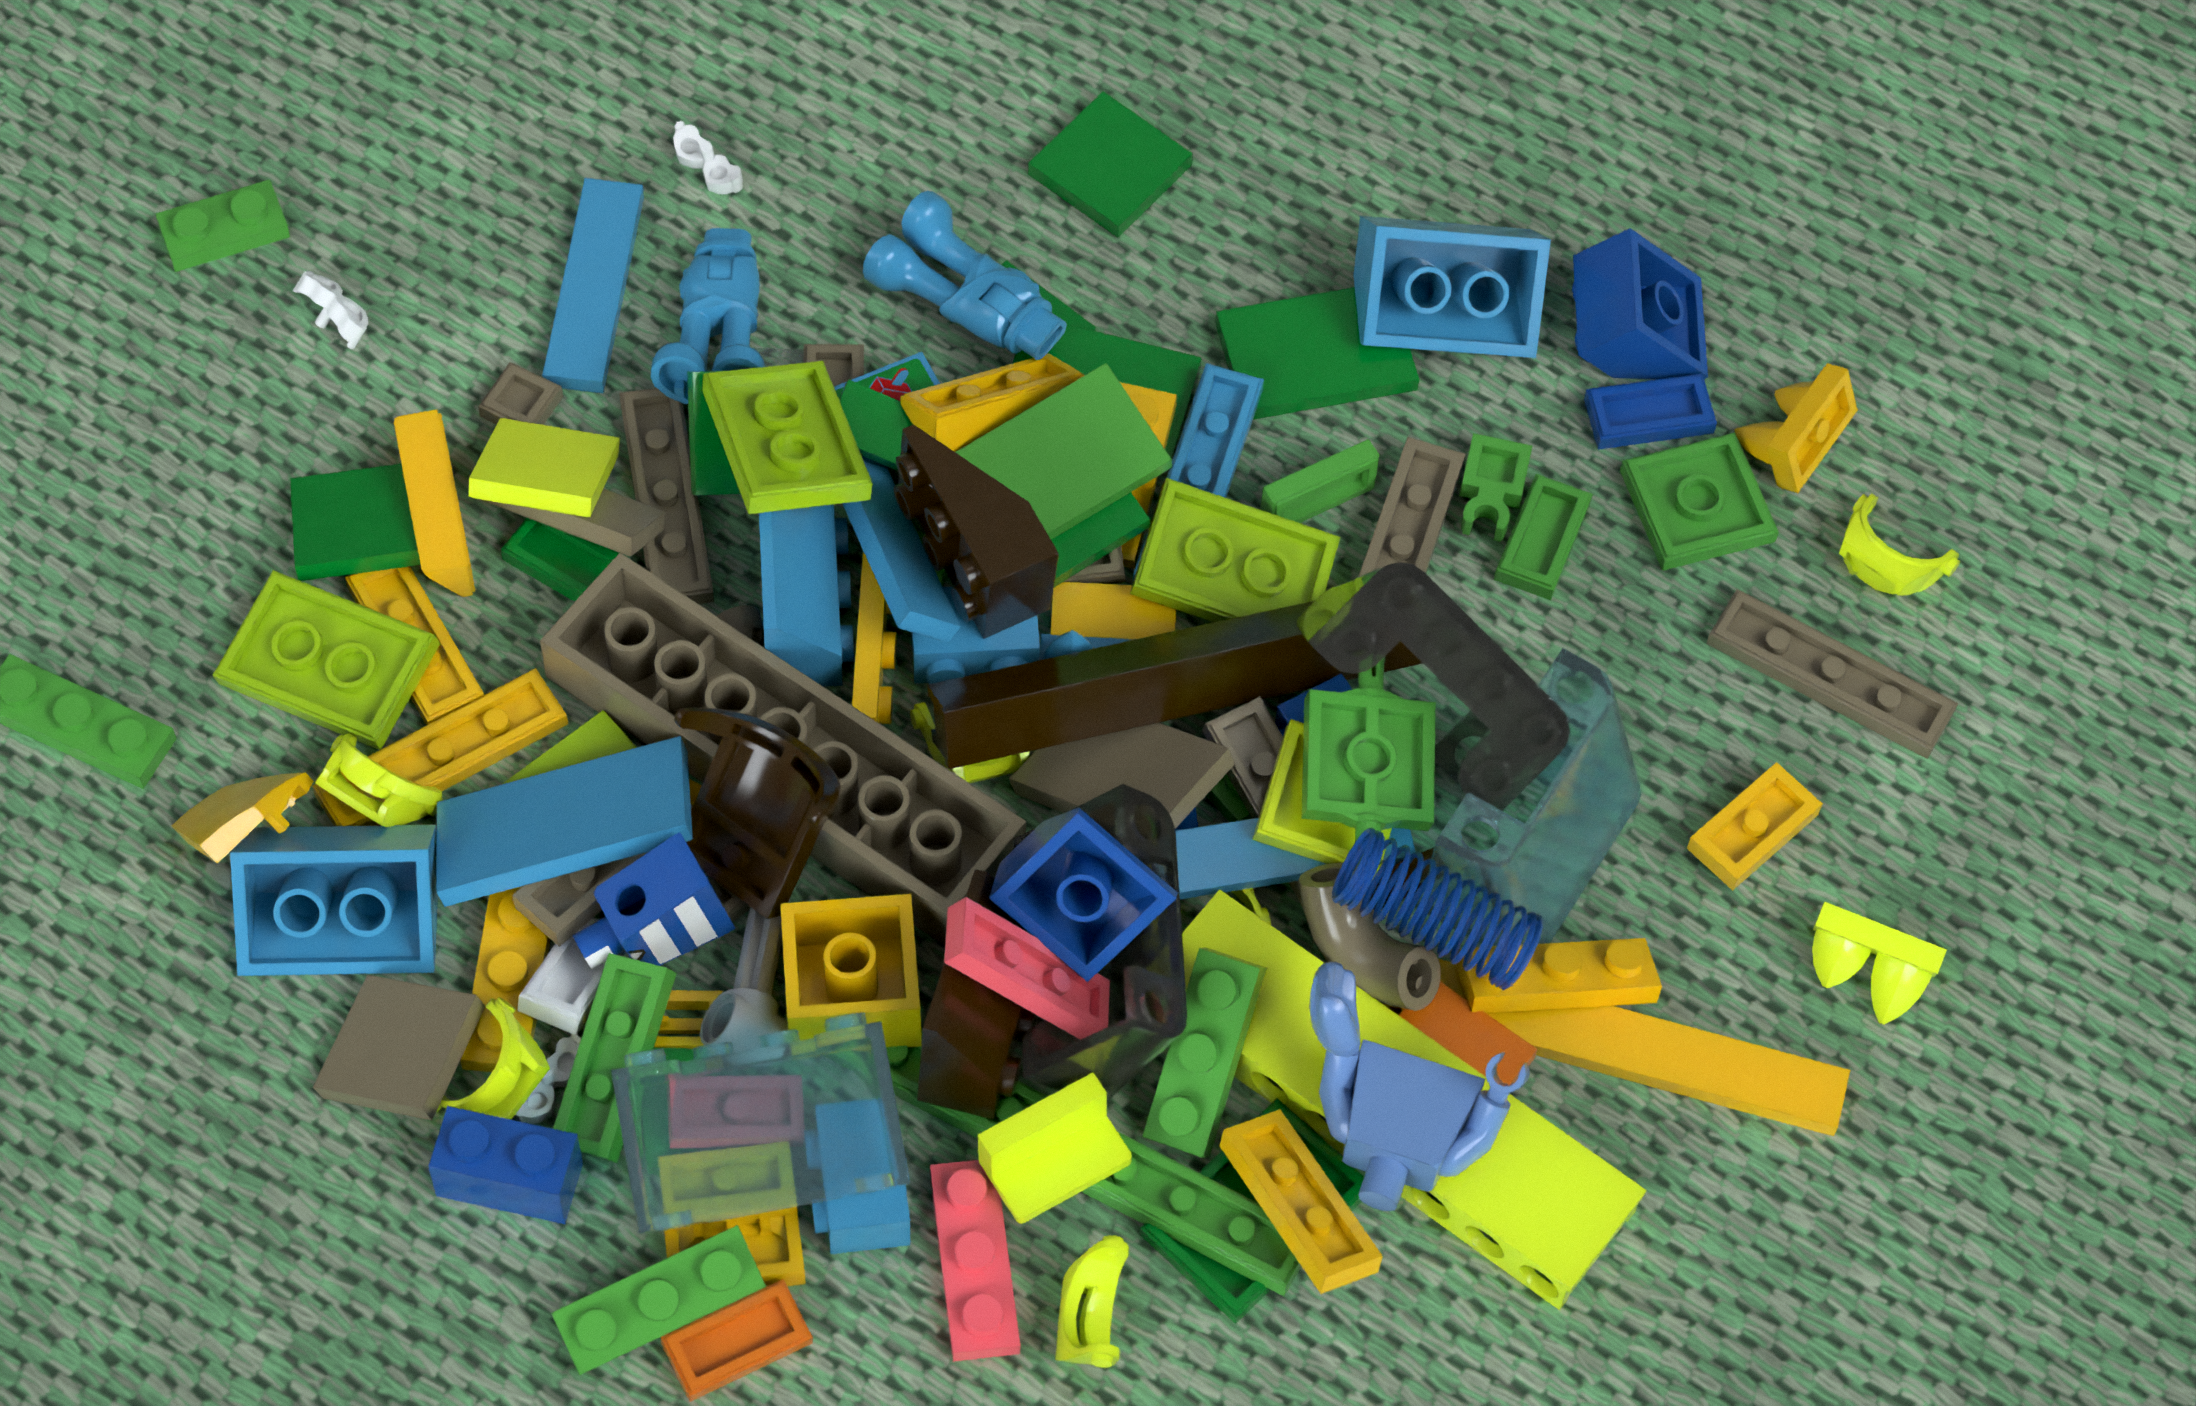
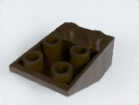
(977, 534)

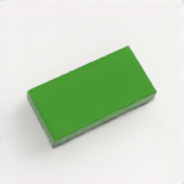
(1323, 484)
(1543, 536)

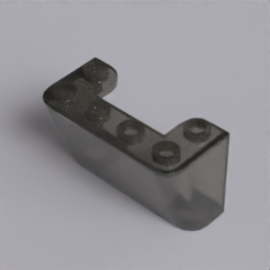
(1508, 709)
(1144, 977)

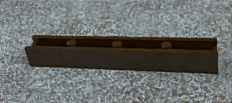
(1130, 685)

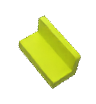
(1053, 1149)

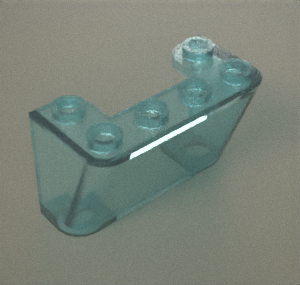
(1573, 825)
(759, 1125)

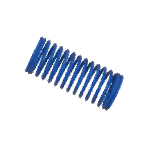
(1372, 845)

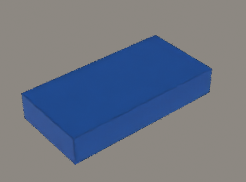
(1650, 411)

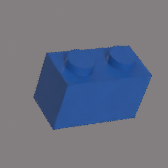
(506, 1165)

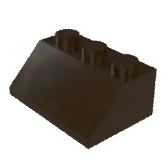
(971, 1034)

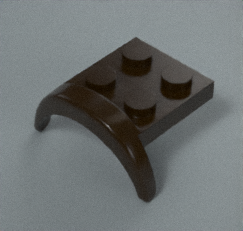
(758, 807)

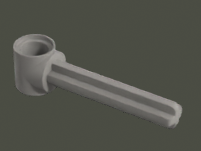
(749, 1008)

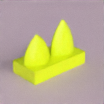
(1900, 966)

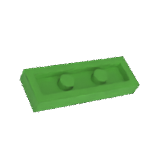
(81, 722)
(620, 1023)
(1206, 1054)
(658, 1299)

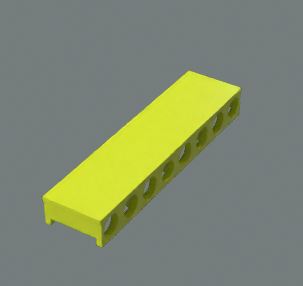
(1533, 1191)

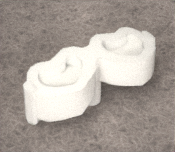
(698, 153)
(341, 310)
(542, 1100)

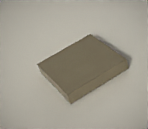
(399, 1047)

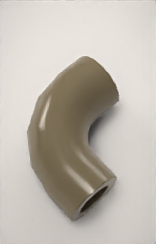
(1383, 967)

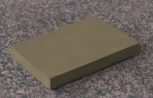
(1149, 758)

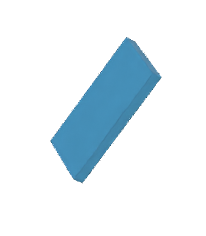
(562, 821)

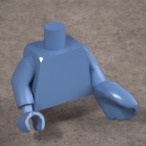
(1394, 1110)

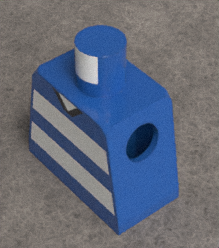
(655, 909)

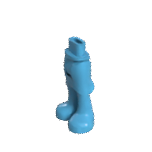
(718, 299)
(991, 303)

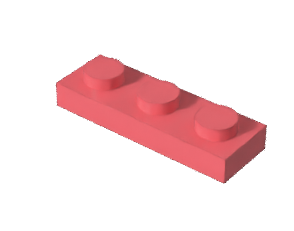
(1024, 970)
(974, 1262)

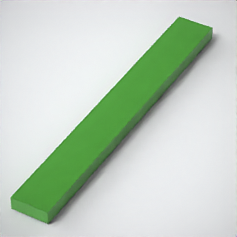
(1148, 1190)

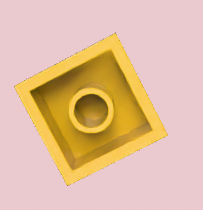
(852, 961)

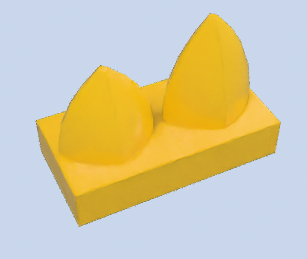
(1815, 420)

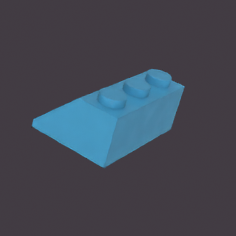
(1450, 286)
(806, 591)
(335, 900)

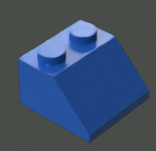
(1638, 310)
(1079, 891)

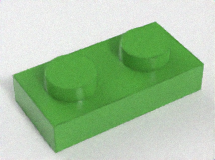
(222, 225)

